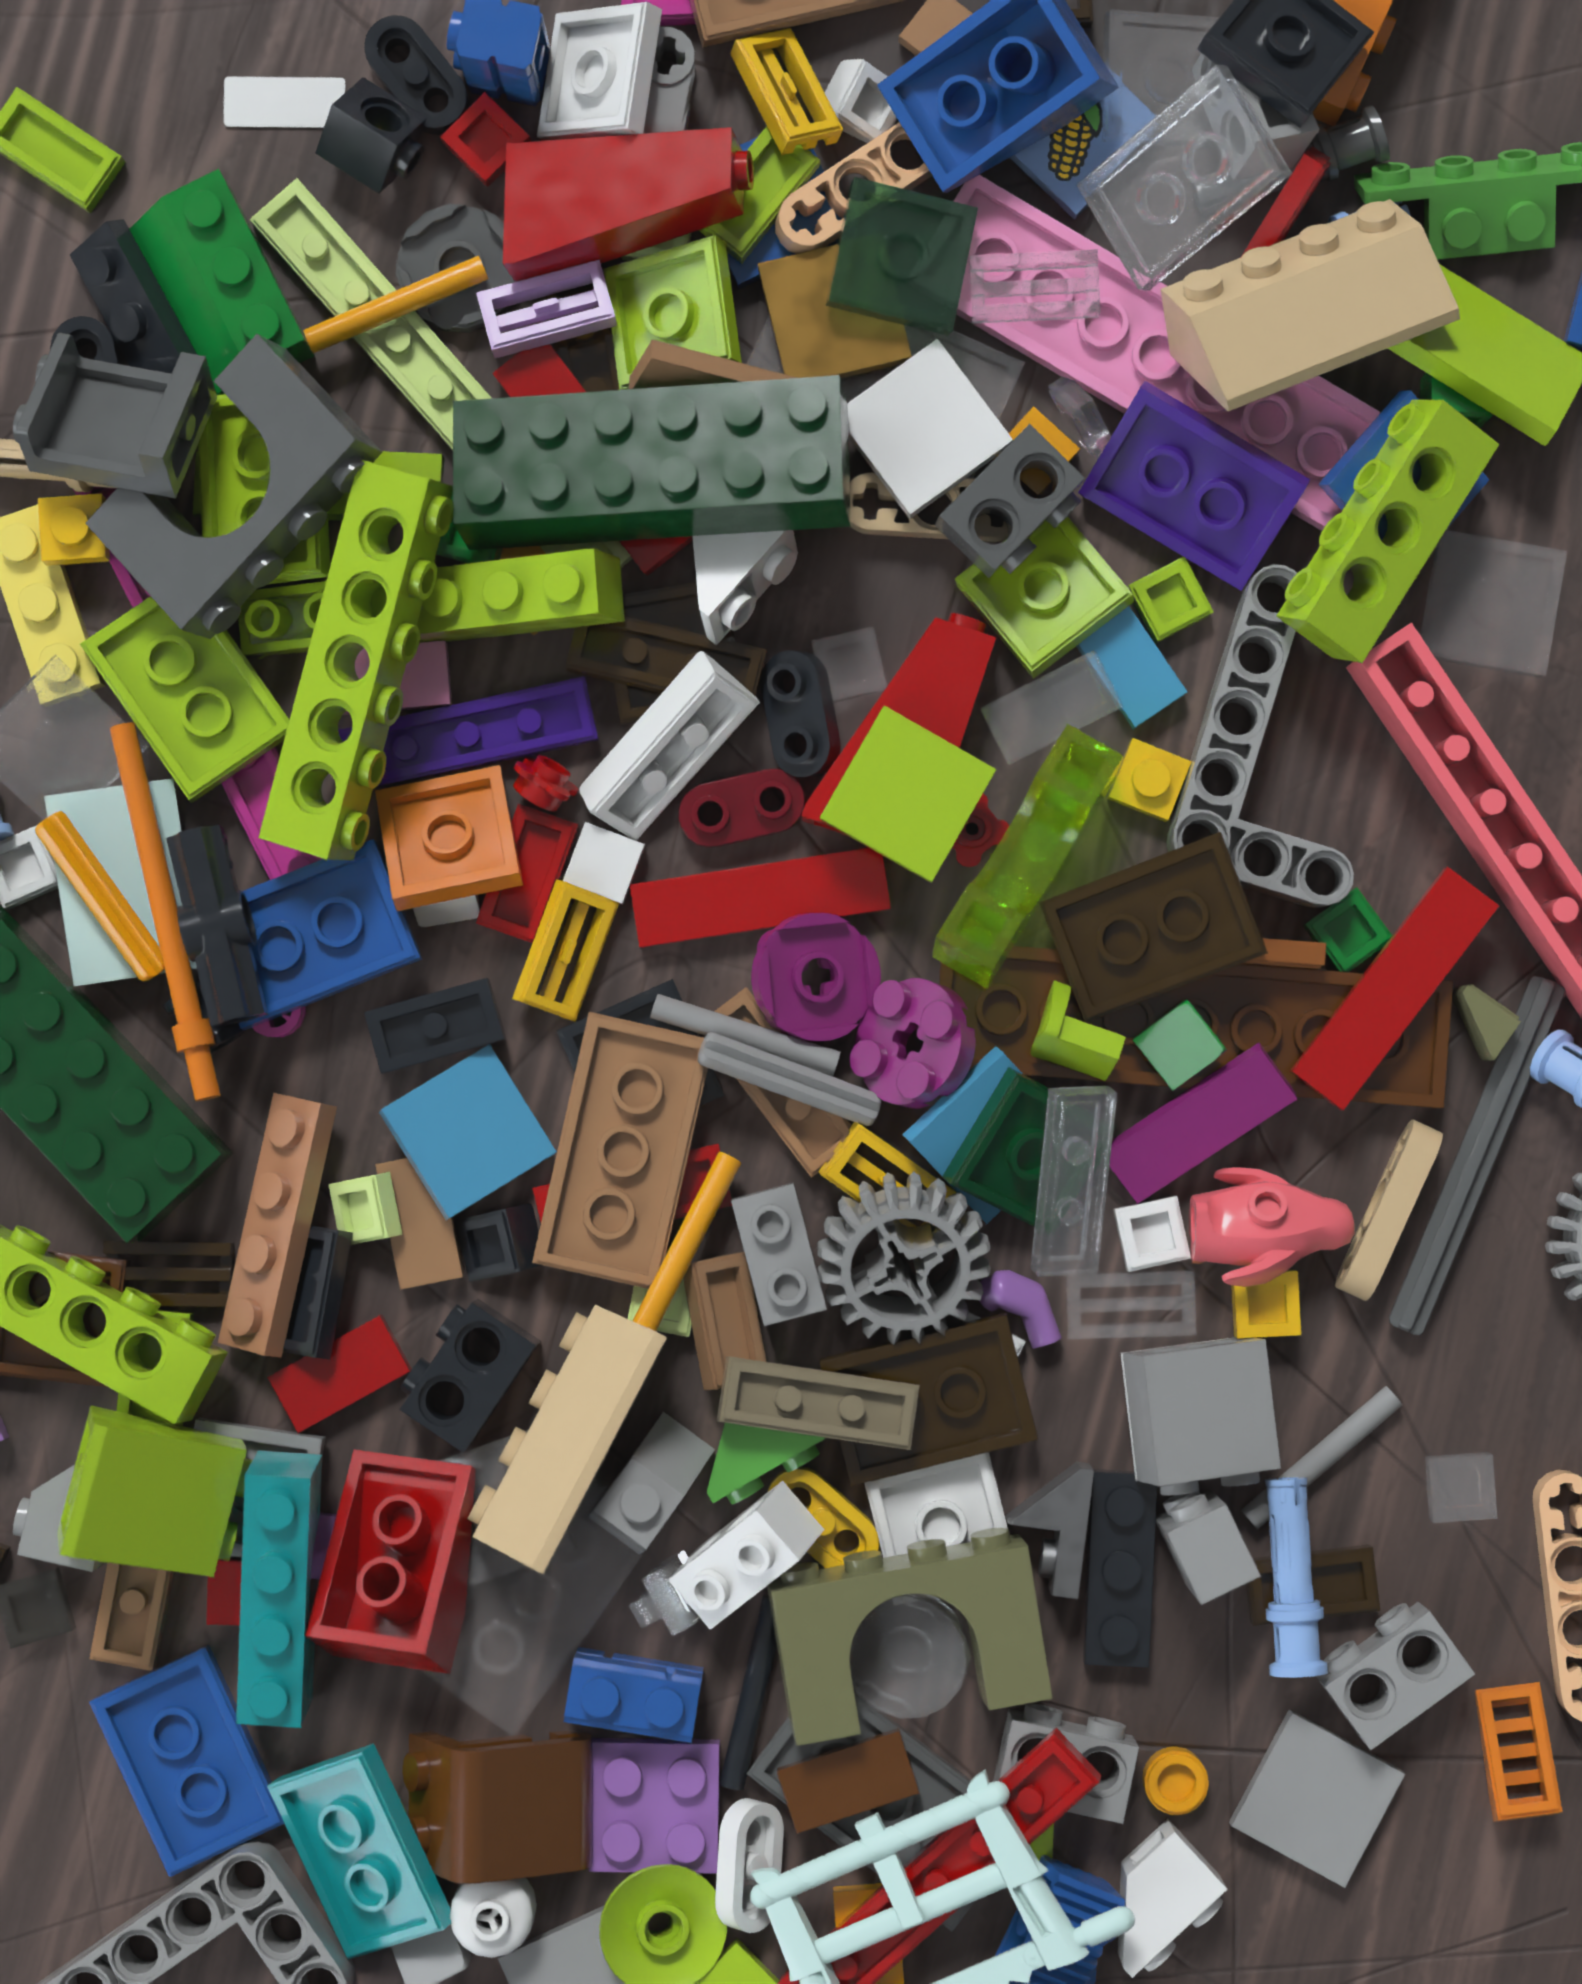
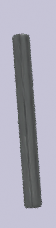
(1475, 1158)

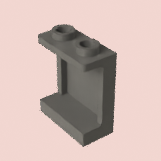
(114, 420)

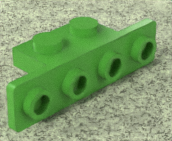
(1482, 203)

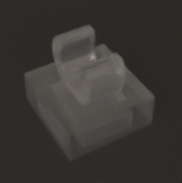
(663, 1599)

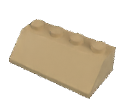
(1307, 304)
(567, 1438)

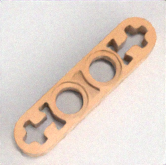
(871, 161)
(1560, 1596)

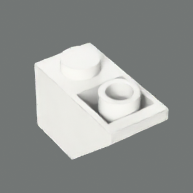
(736, 572)
(1166, 1890)

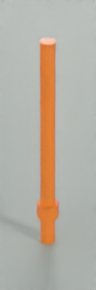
(192, 1033)

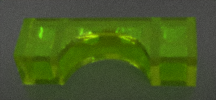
(1028, 856)

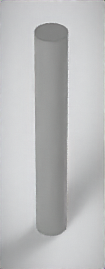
(776, 1043)
(1331, 1448)

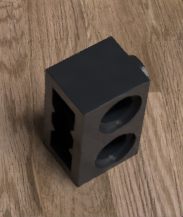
(481, 1382)

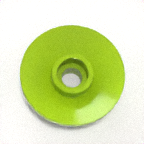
(681, 1950)

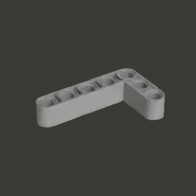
(1239, 756)
(229, 1904)

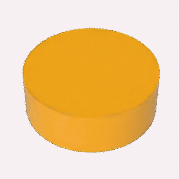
(1175, 1780)

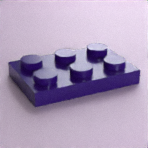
(1193, 486)

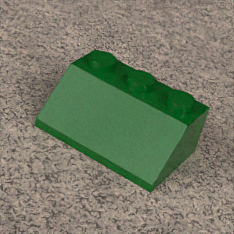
(216, 273)

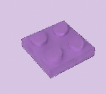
(655, 1804)

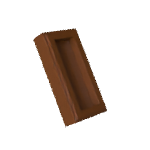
(848, 1780)

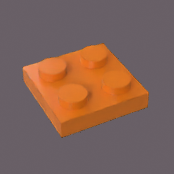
(448, 838)

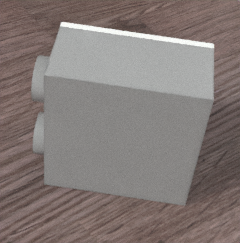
(1201, 1413)

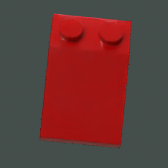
(397, 1563)

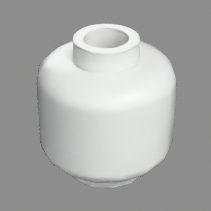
(479, 1929)

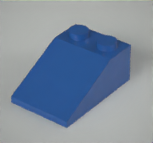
(996, 86)

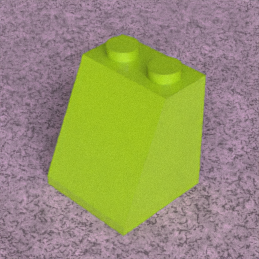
(152, 1494)

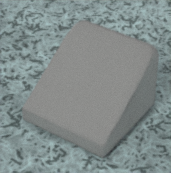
(431, 1957)

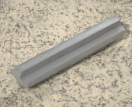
(789, 1079)

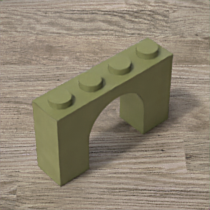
(822, 1608)

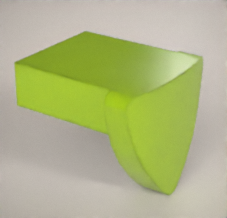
(1074, 1041)

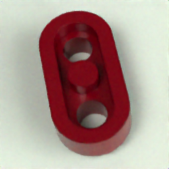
(741, 808)

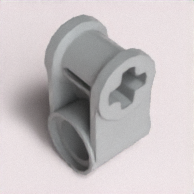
(671, 93)

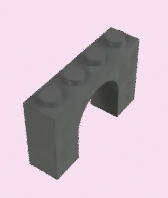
(312, 465)

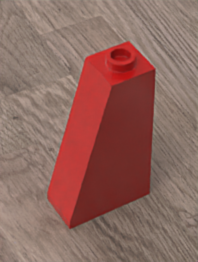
(616, 195)
(931, 689)

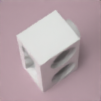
(746, 1555)

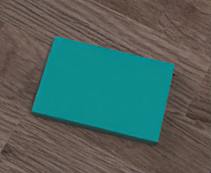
(361, 1852)

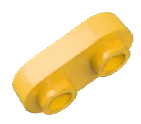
(833, 1513)

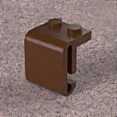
(501, 1804)

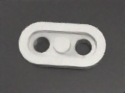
(747, 1841)

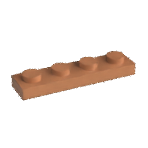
(277, 1225)

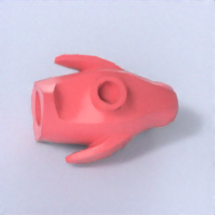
(1263, 1225)

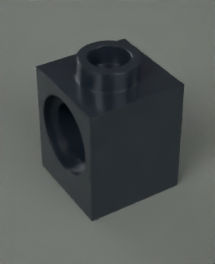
(372, 136)

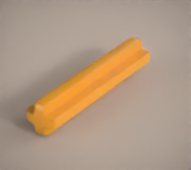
(101, 895)

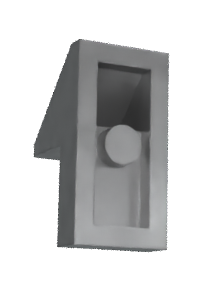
(1064, 1508)

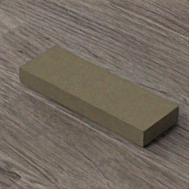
(818, 1403)

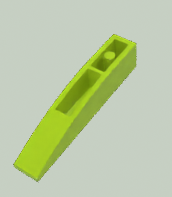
(468, 601)

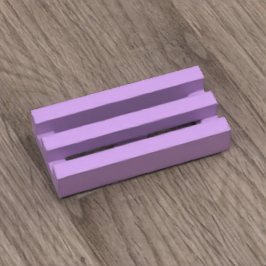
(552, 330)

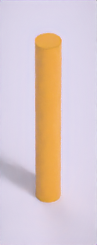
(395, 304)
(687, 1241)

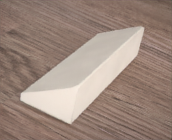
(667, 746)

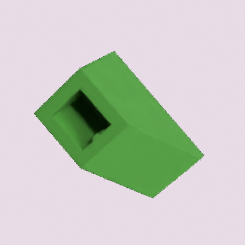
(751, 1452)

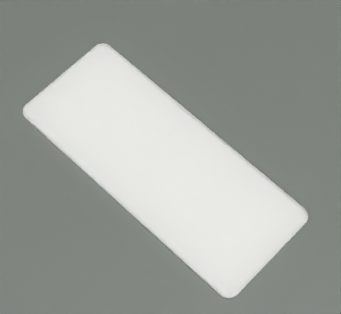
(280, 101)

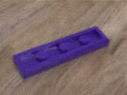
(487, 731)

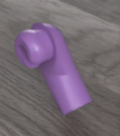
(1023, 1298)

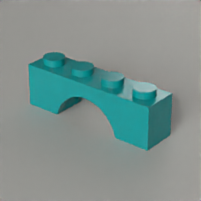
(277, 1558)

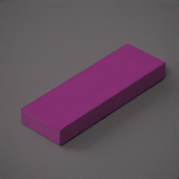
(1199, 1122)

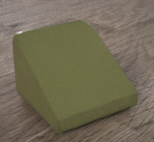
(1485, 1020)

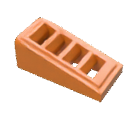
(1511, 1809)

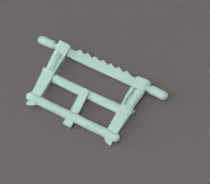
(1015, 1867)

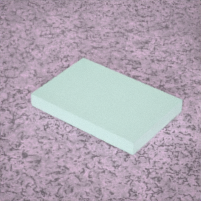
(106, 828)

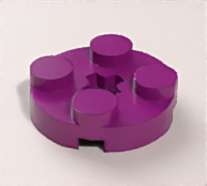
(786, 954)
(883, 1036)

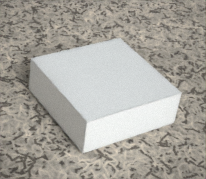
(604, 862)
(25, 869)
(1151, 1233)

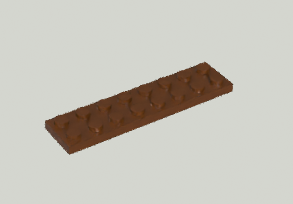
(1240, 1005)

